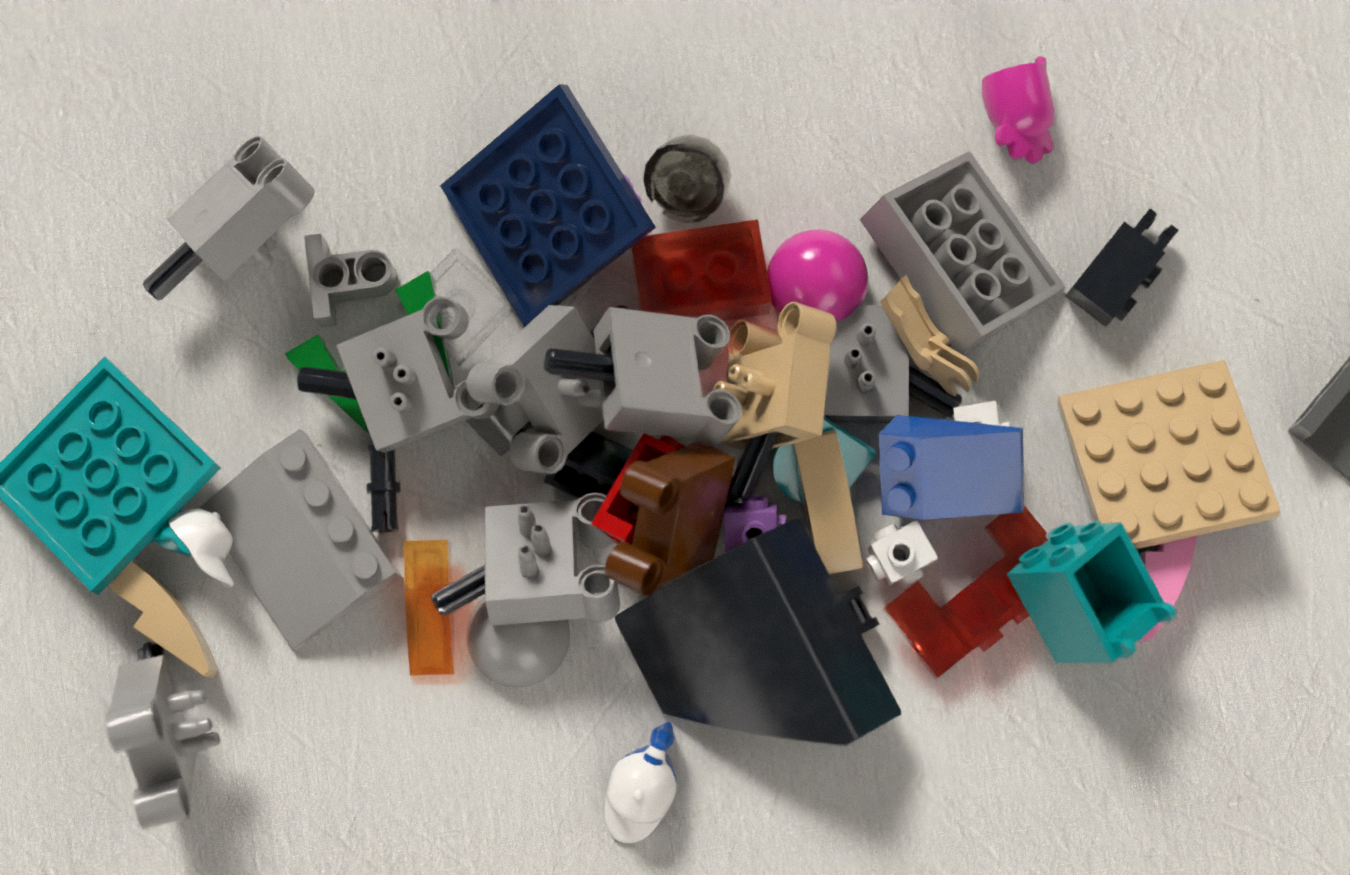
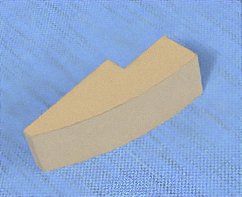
(828, 502)
(164, 618)

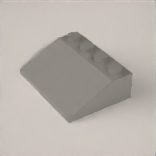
(962, 252)
(301, 539)

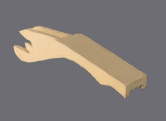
(924, 341)

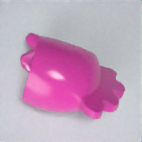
(1021, 109)

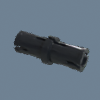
(383, 490)

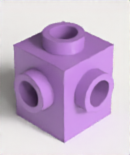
(742, 517)

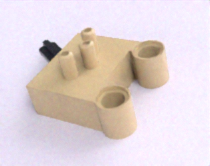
(779, 386)

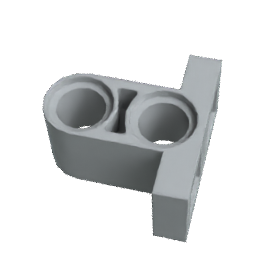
(353, 285)

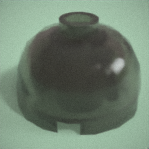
(687, 178)

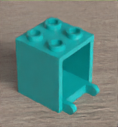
(1089, 593)

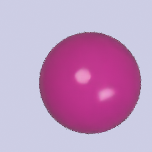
(820, 272)

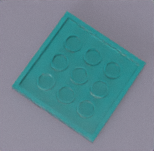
(102, 475)

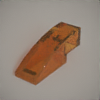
(428, 633)

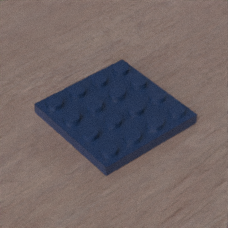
(547, 205)

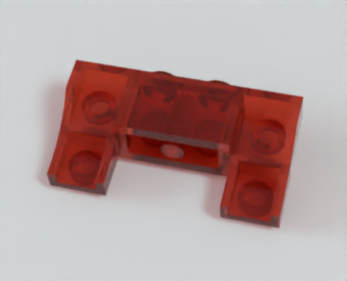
(978, 611)

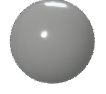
(516, 652)

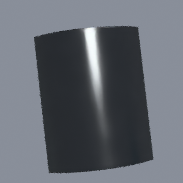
(591, 466)

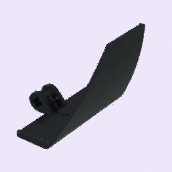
(762, 645)

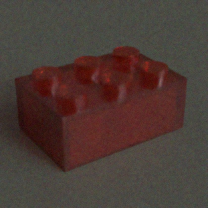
(703, 272)

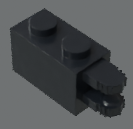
(1119, 270)

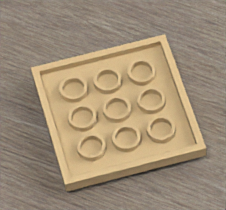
(1169, 455)

